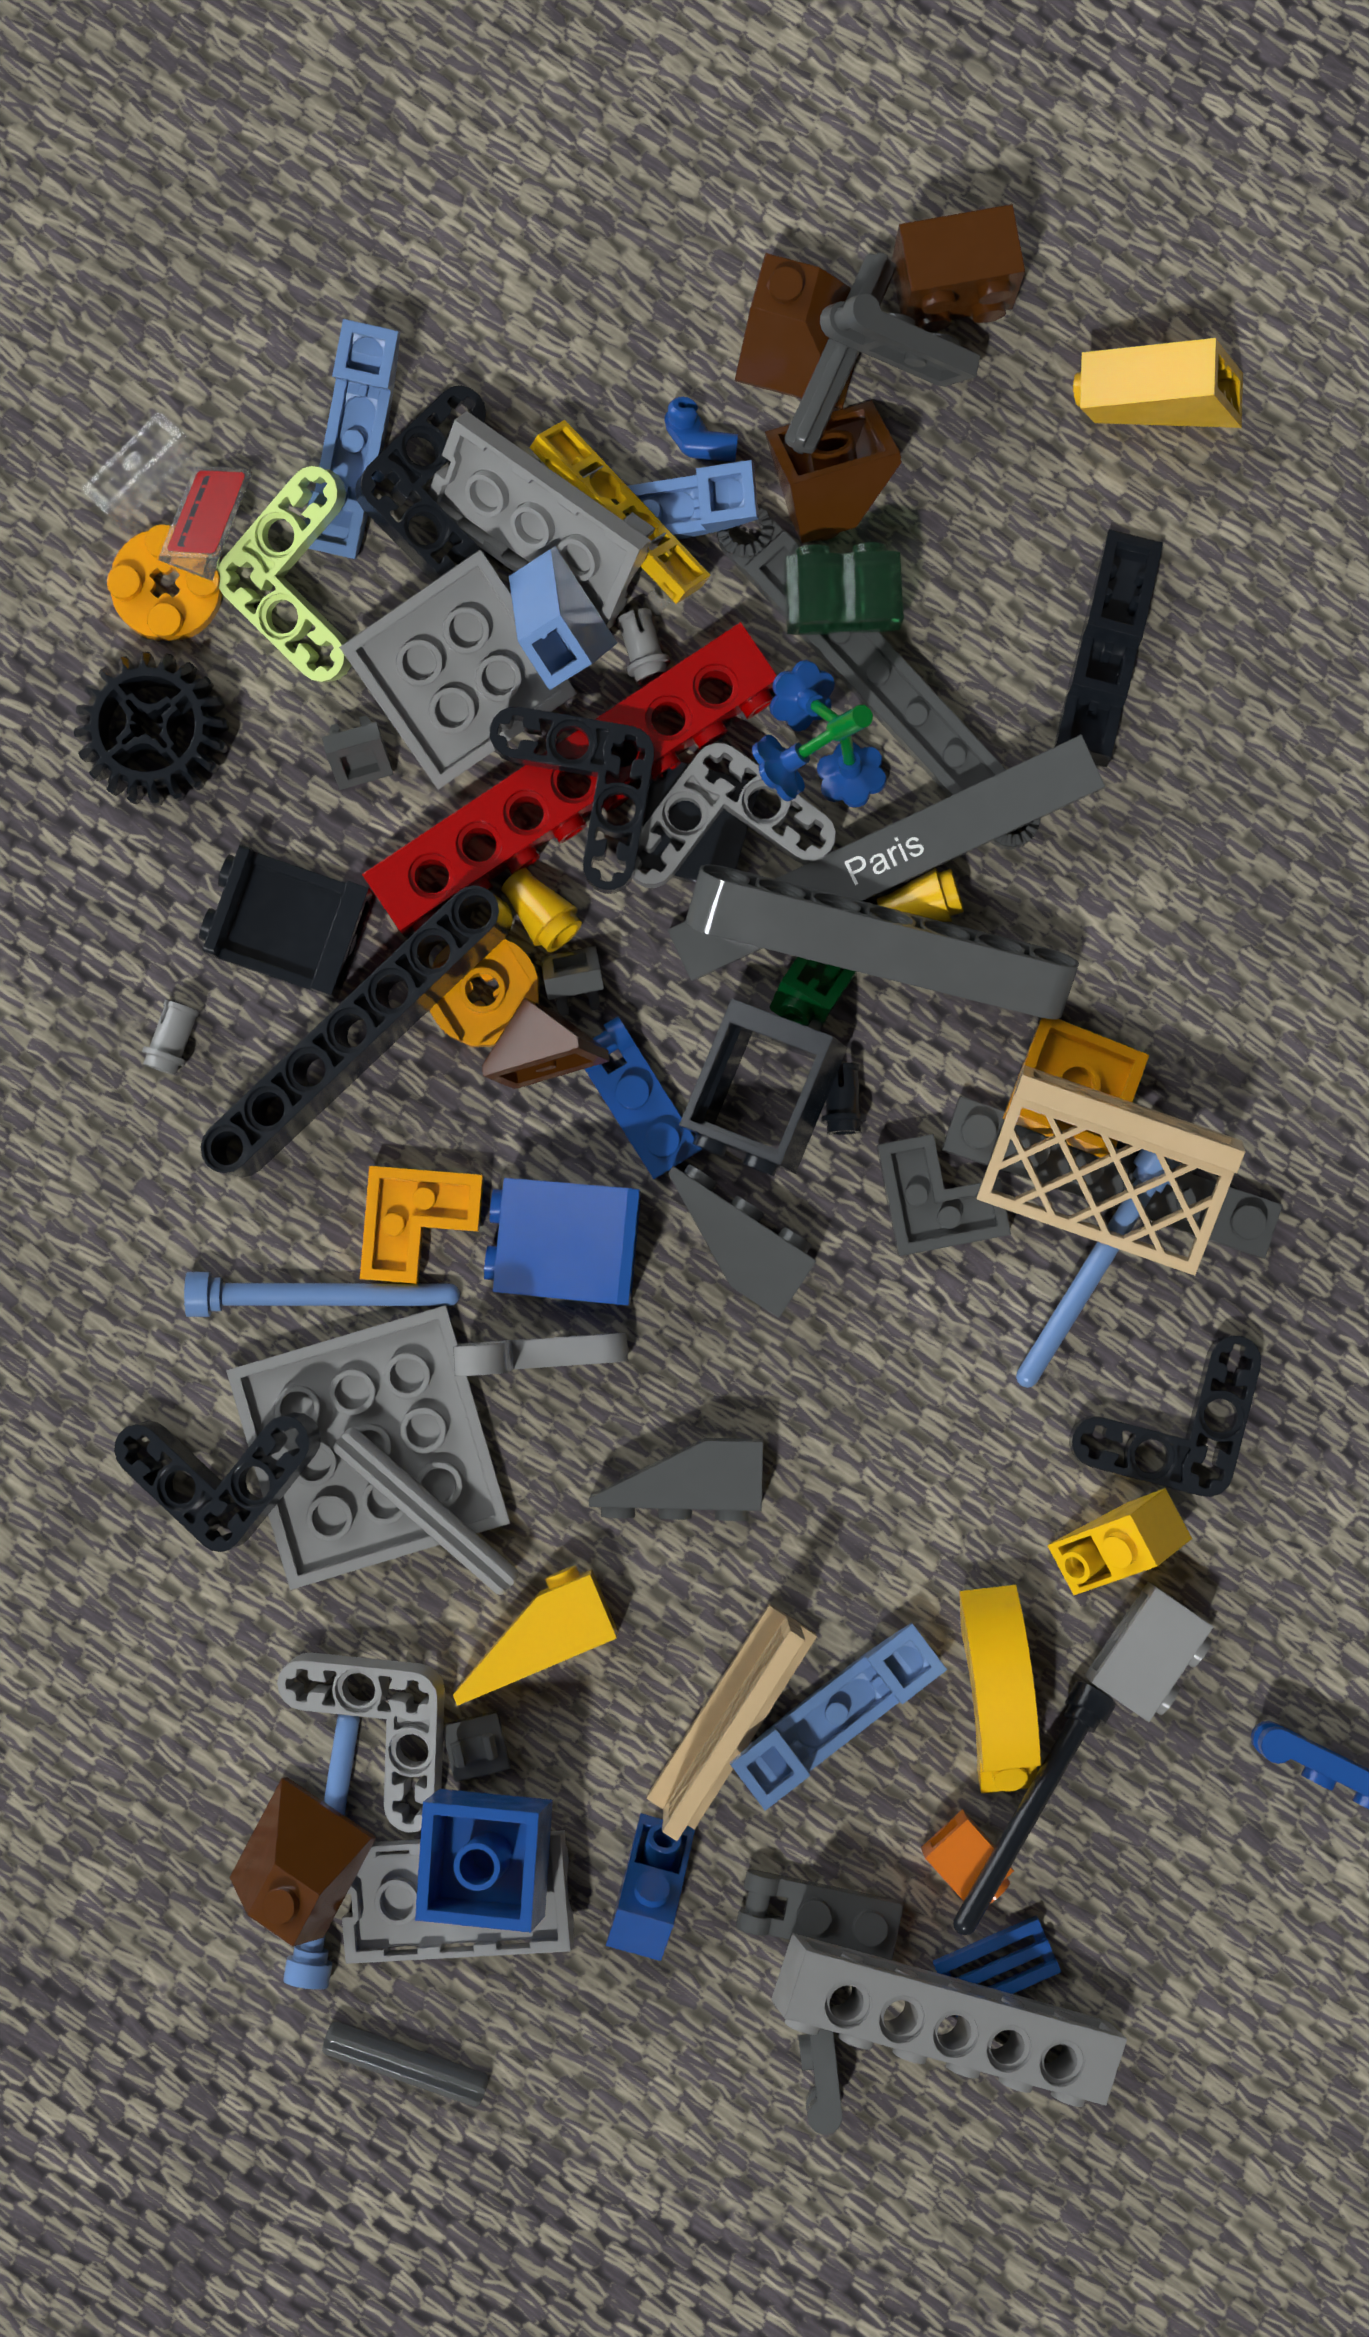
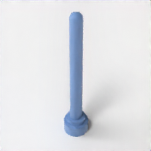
(1089, 1274)
(210, 1294)
(309, 1963)

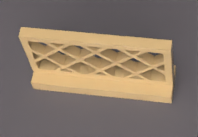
(1131, 1125)
(729, 1719)

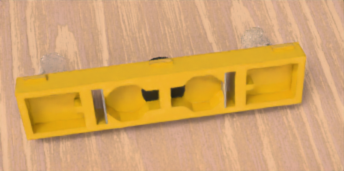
(670, 563)

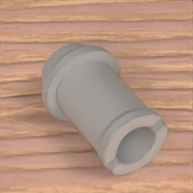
(642, 646)
(170, 1038)

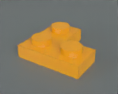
(401, 1205)

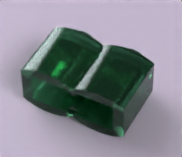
(843, 590)

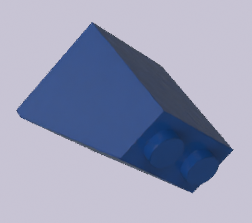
(564, 1240)

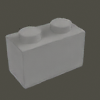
(1150, 1653)

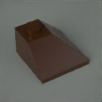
(784, 326)
(841, 478)
(299, 1864)

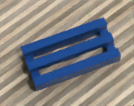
(999, 1940)

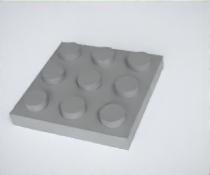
(450, 667)

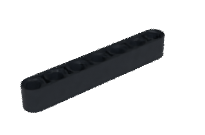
(330, 1040)

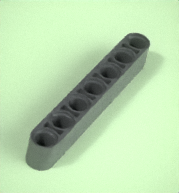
(881, 941)

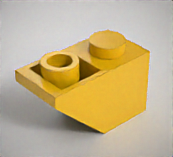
(1121, 1542)

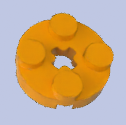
(163, 616)
(482, 1024)

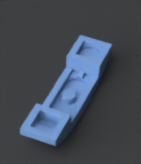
(356, 425)
(704, 502)
(836, 1714)

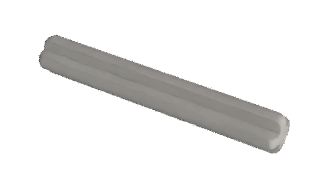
(426, 1510)

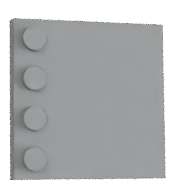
(402, 1396)

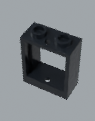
(720, 1067)

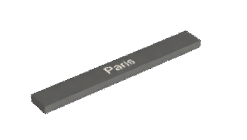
(923, 841)

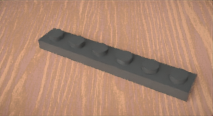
(1242, 1224)

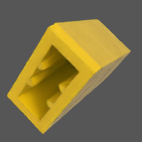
(1161, 385)

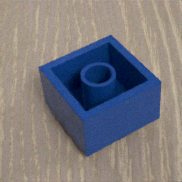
(484, 1860)

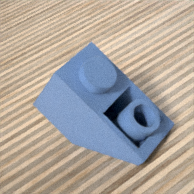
(556, 619)

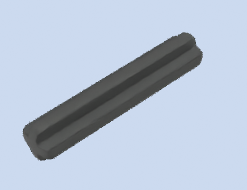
(405, 2064)

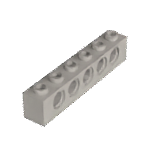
(818, 1968)

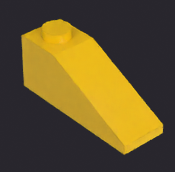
(551, 1629)

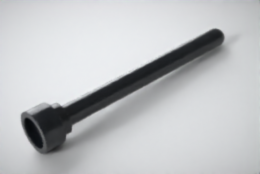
(1085, 1711)

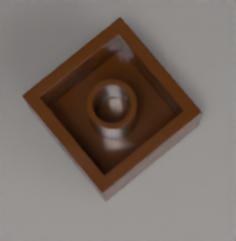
(958, 267)

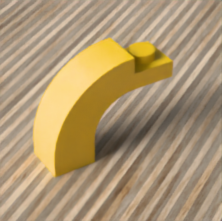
(1000, 1688)

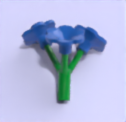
(847, 773)

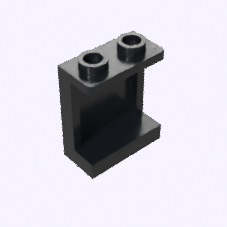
(286, 922)

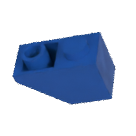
(650, 1890)

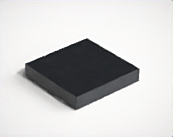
(718, 846)

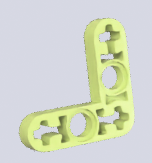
(272, 566)

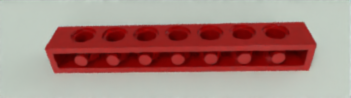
(727, 658)

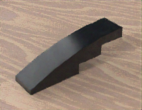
(1109, 643)

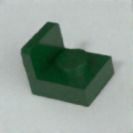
(810, 992)

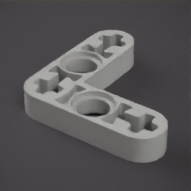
(712, 800)
(507, 1355)
(401, 1713)

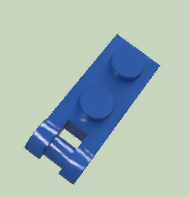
(641, 1104)
(1320, 1763)

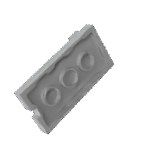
(524, 509)
(386, 1909)

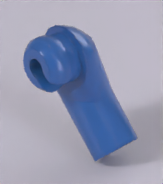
(693, 436)

